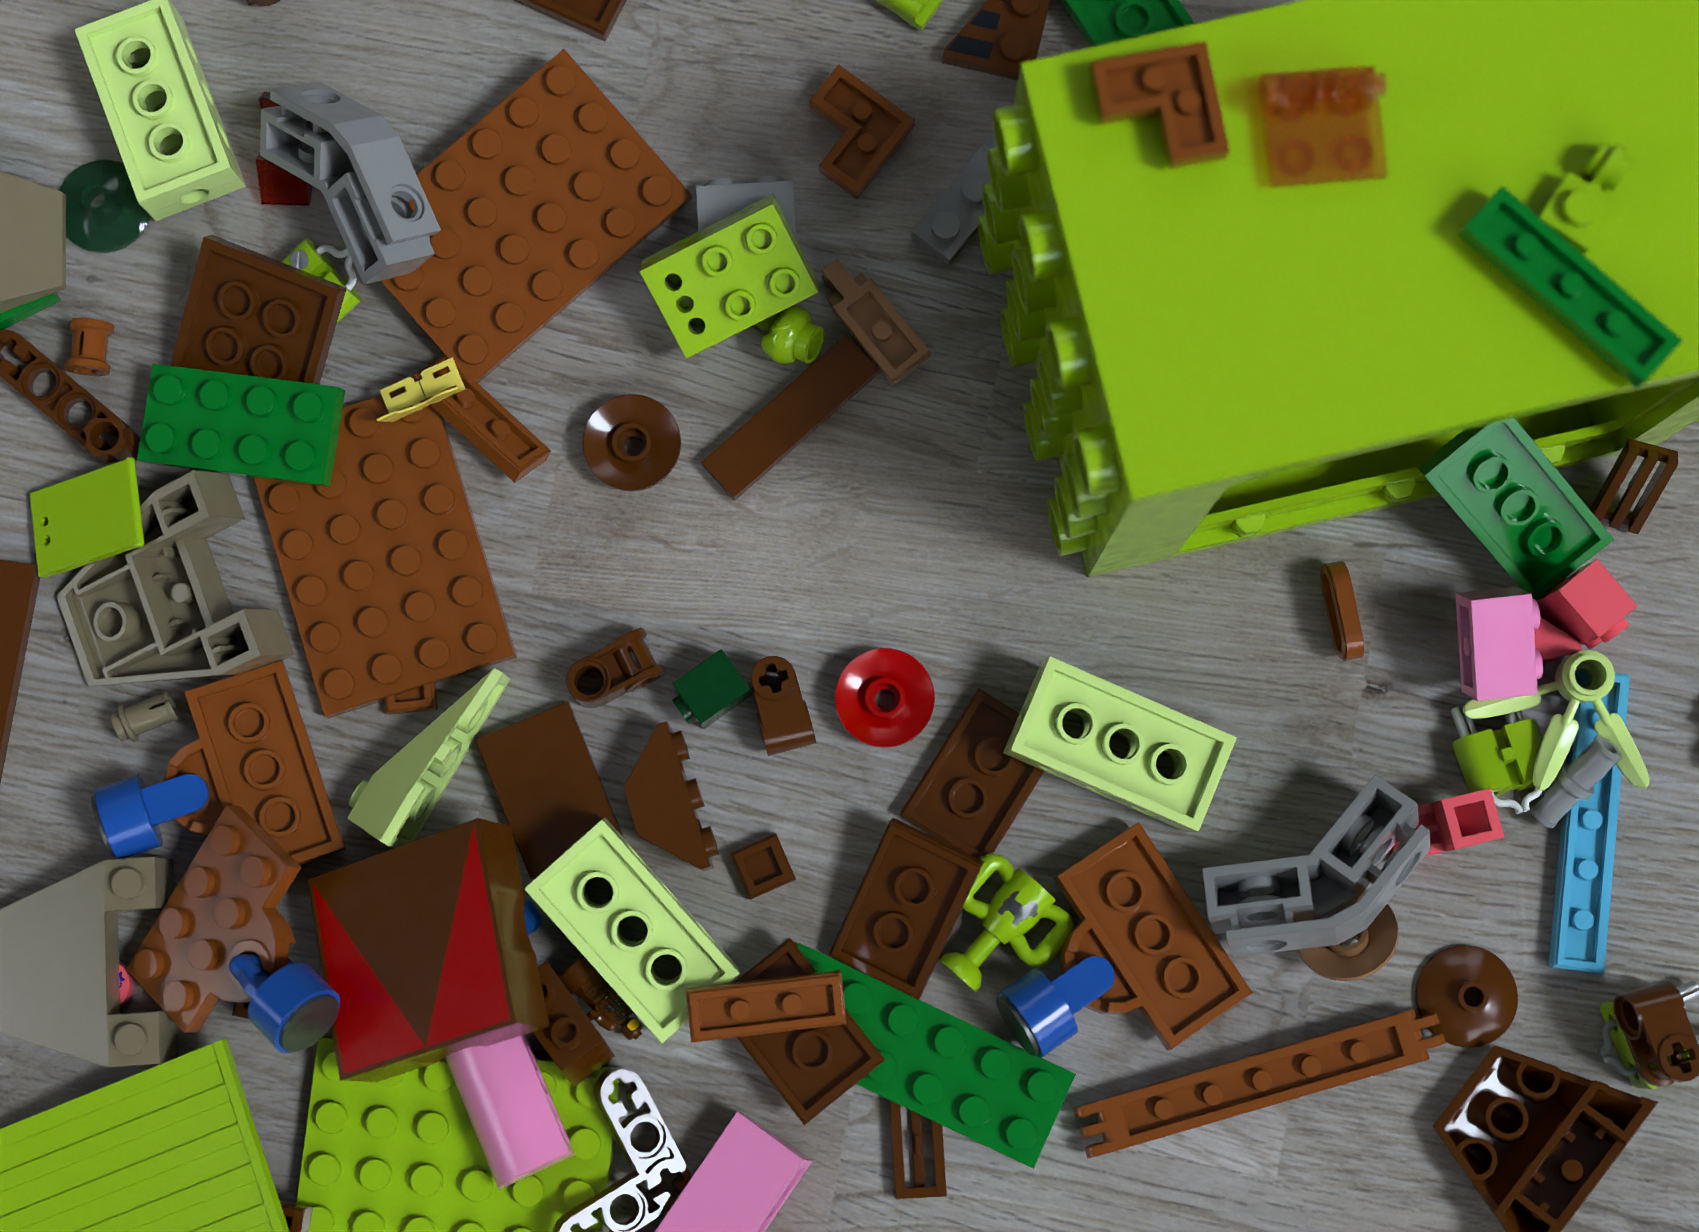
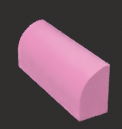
(510, 1108)
(738, 1182)

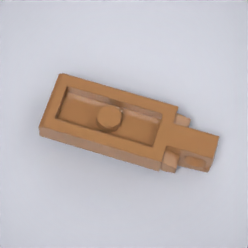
(874, 323)

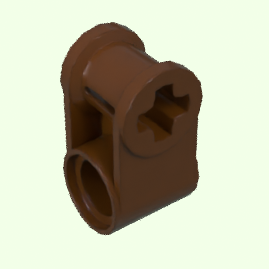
(617, 669)
(784, 714)
(1658, 1028)

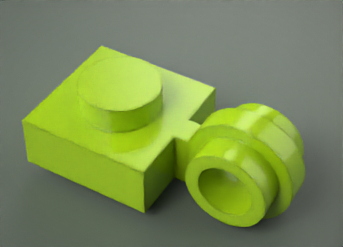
(1580, 208)

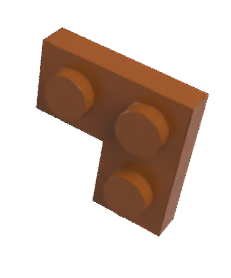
(1175, 86)
(870, 127)

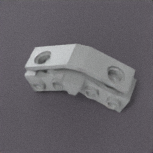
(359, 170)
(1321, 889)

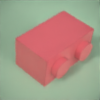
(1588, 605)

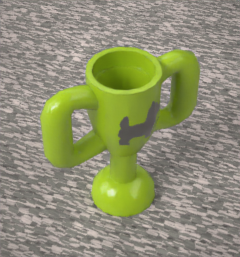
(1006, 920)

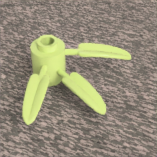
(1563, 729)

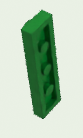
(1570, 287)

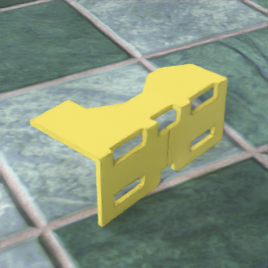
(432, 387)

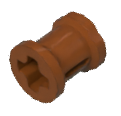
(89, 347)

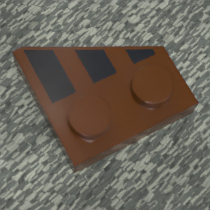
(999, 37)

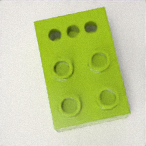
(729, 276)

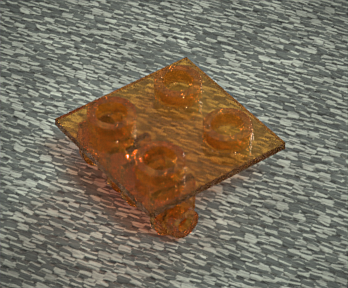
(1323, 125)

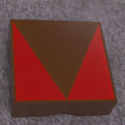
(427, 951)

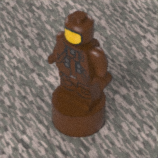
(607, 1006)

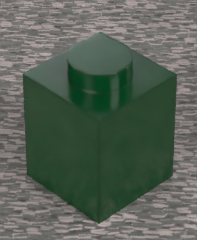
(710, 690)

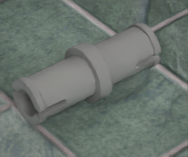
(1575, 781)

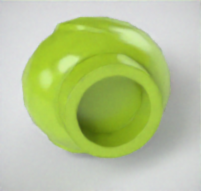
(791, 336)

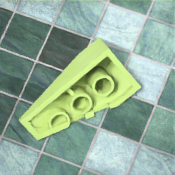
(412, 781)

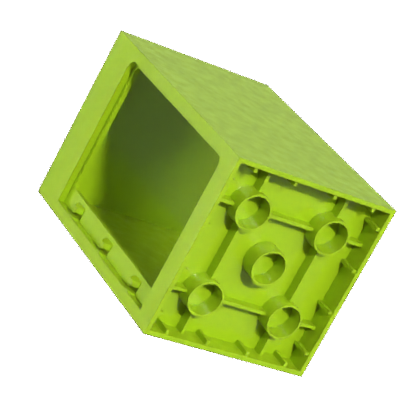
(1297, 350)

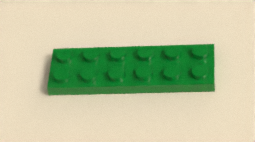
(952, 1067)

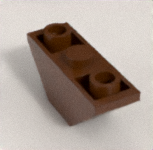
(666, 802)

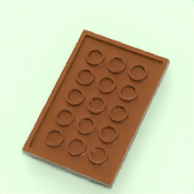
(531, 215)
(386, 562)

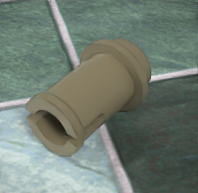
(144, 716)

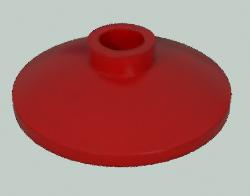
(891, 672)

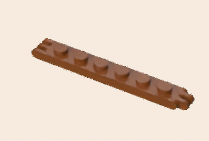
(1258, 1081)

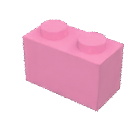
(1498, 643)

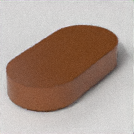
(1342, 610)

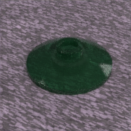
(113, 223)

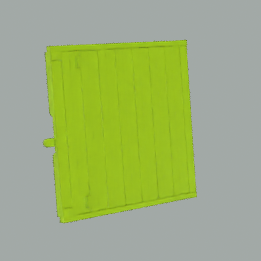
(143, 1157)

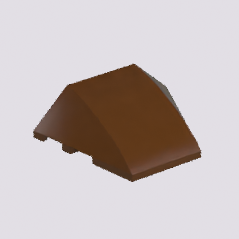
(1537, 1137)

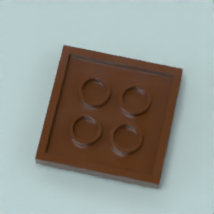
(256, 316)

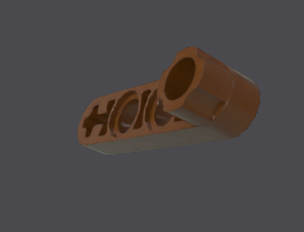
(63, 397)

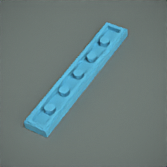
(1587, 851)

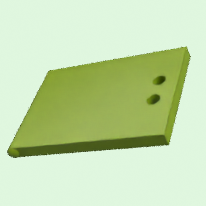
(87, 518)

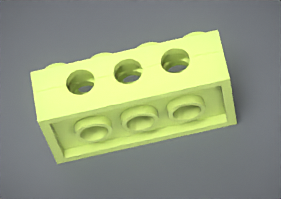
(159, 105)
(1149, 728)
(596, 931)

